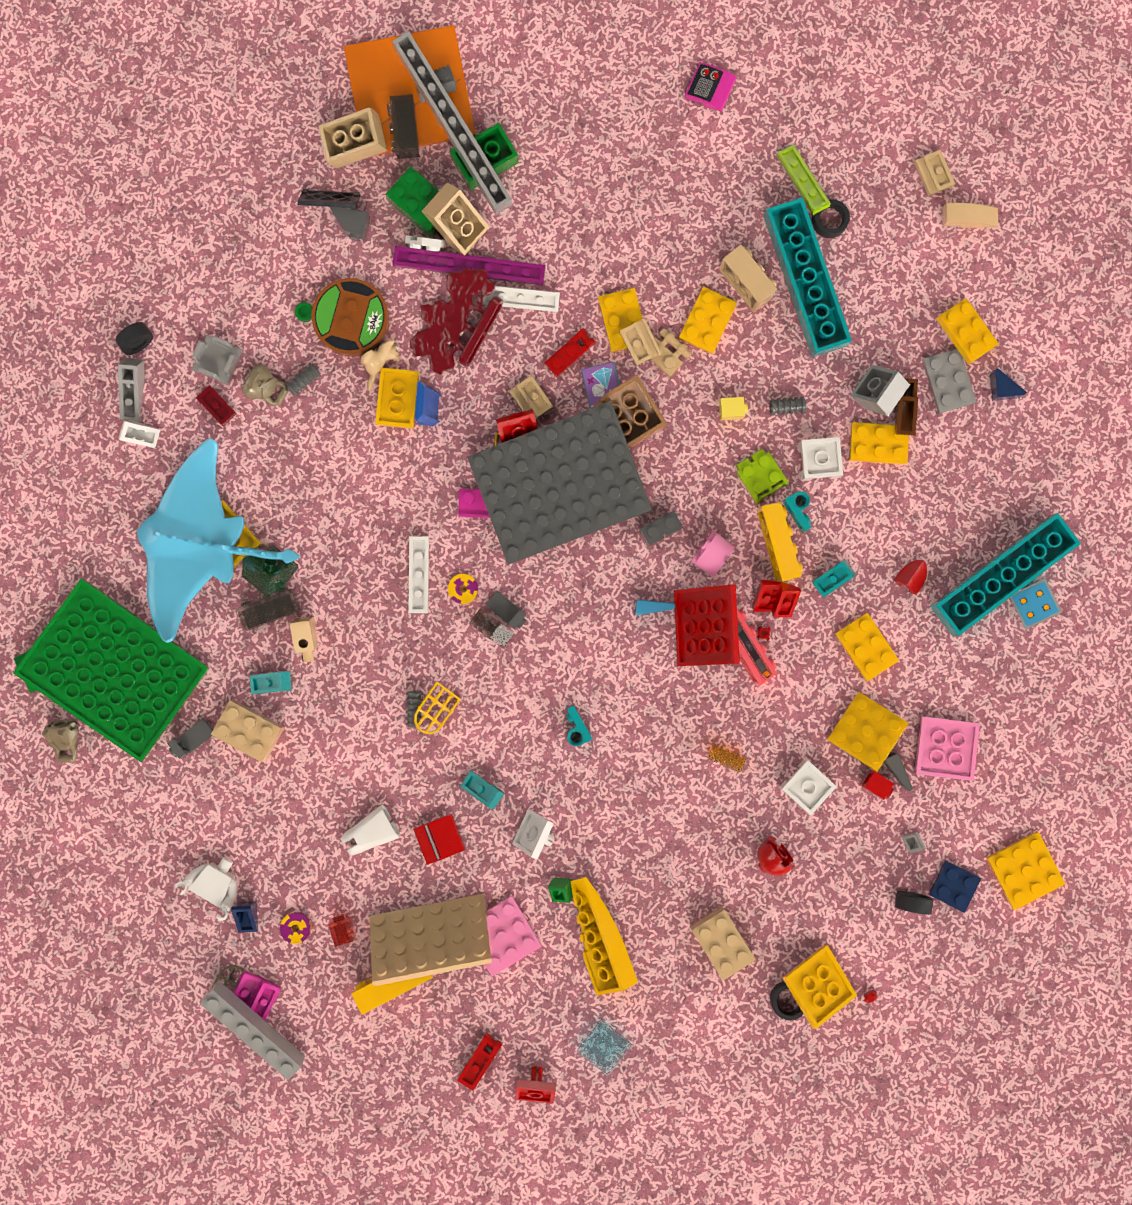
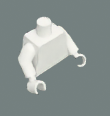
(213, 884)

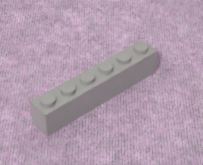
(252, 1030)

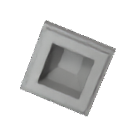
(913, 842)

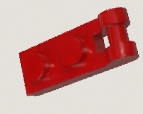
(569, 353)
(479, 1062)

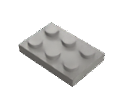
(949, 381)

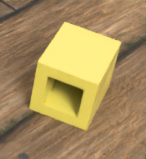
(732, 408)

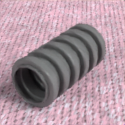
(303, 379)
(787, 406)
(414, 700)

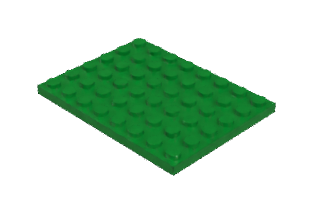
(111, 670)

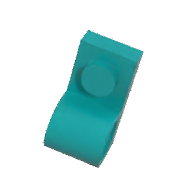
(802, 521)
(834, 578)
(270, 682)
(580, 727)
(482, 790)

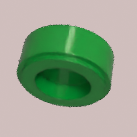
(303, 312)

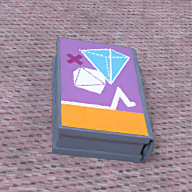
(599, 381)

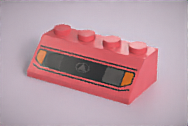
(753, 654)

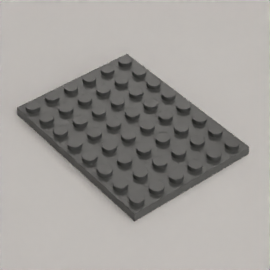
(559, 483)

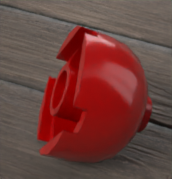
(774, 859)

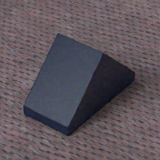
(1003, 387)
(245, 916)

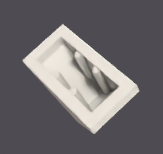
(139, 433)

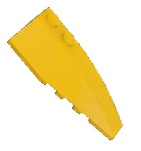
(603, 945)

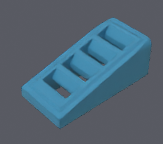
(646, 607)

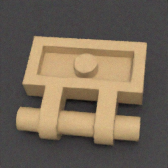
(667, 360)

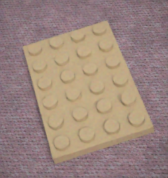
(429, 939)

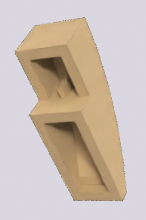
(970, 215)

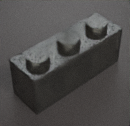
(403, 126)
(268, 609)

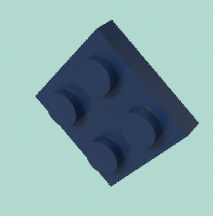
(954, 886)

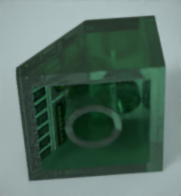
(267, 574)

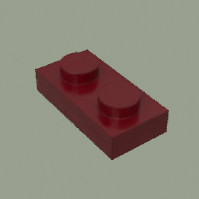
(216, 405)

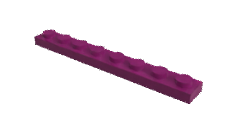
(451, 262)

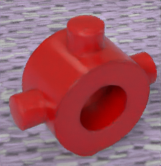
(763, 633)
(870, 996)

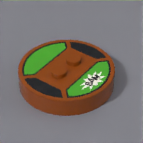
(350, 317)

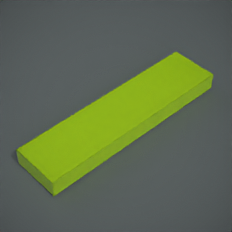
(803, 179)

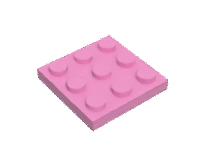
(947, 748)
(509, 935)

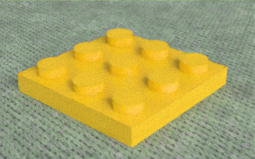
(868, 731)
(1025, 870)
(819, 986)

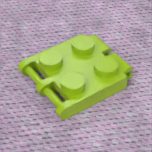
(760, 475)

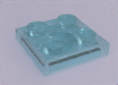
(604, 1047)

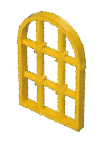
(443, 707)

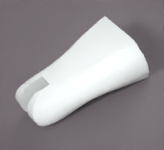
(371, 831)

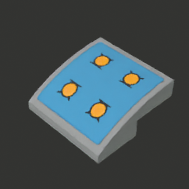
(1035, 603)

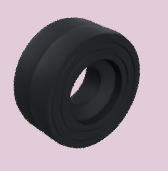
(134, 338)

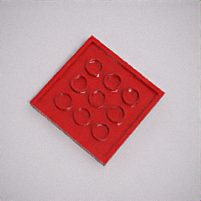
(706, 626)

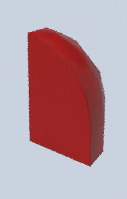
(912, 576)

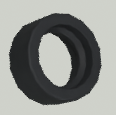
(832, 233)
(914, 902)
(774, 1003)

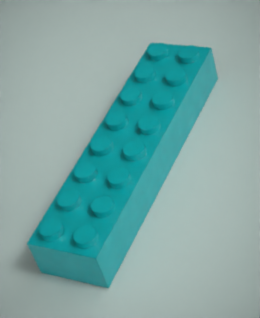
(807, 277)
(1005, 574)

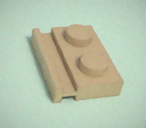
(934, 173)
(640, 342)
(530, 396)

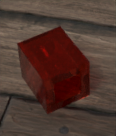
(342, 930)

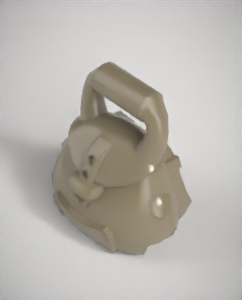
(262, 384)
(62, 736)

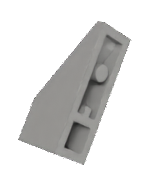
(131, 386)

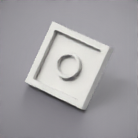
(533, 834)

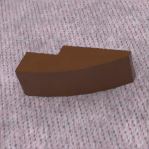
(906, 410)

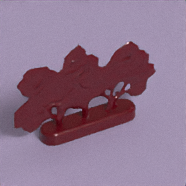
(449, 320)

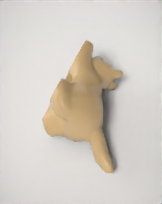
(375, 360)

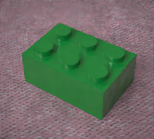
(496, 149)
(411, 196)

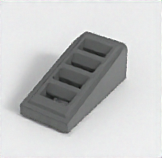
(895, 766)

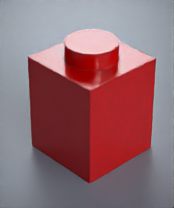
(878, 785)

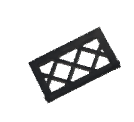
(329, 198)

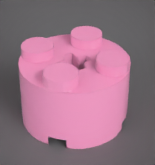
(713, 553)

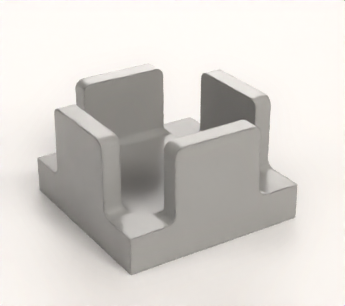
(216, 359)

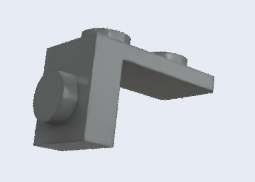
(506, 610)
(190, 740)

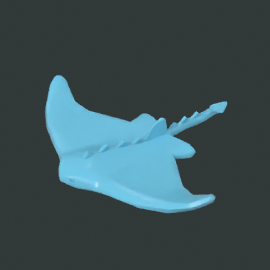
(191, 541)

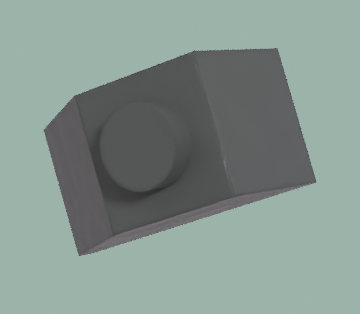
(353, 222)

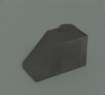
(491, 628)

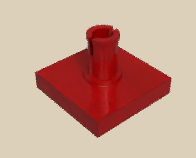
(516, 425)
(534, 1089)

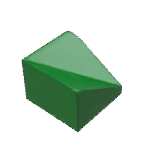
(560, 890)

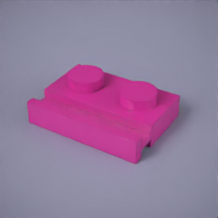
(472, 504)

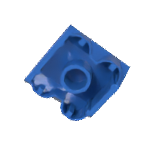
(426, 405)

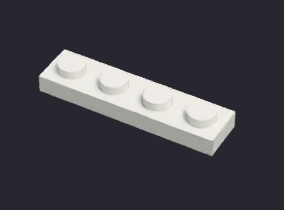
(525, 298)
(418, 574)

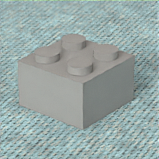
(880, 390)

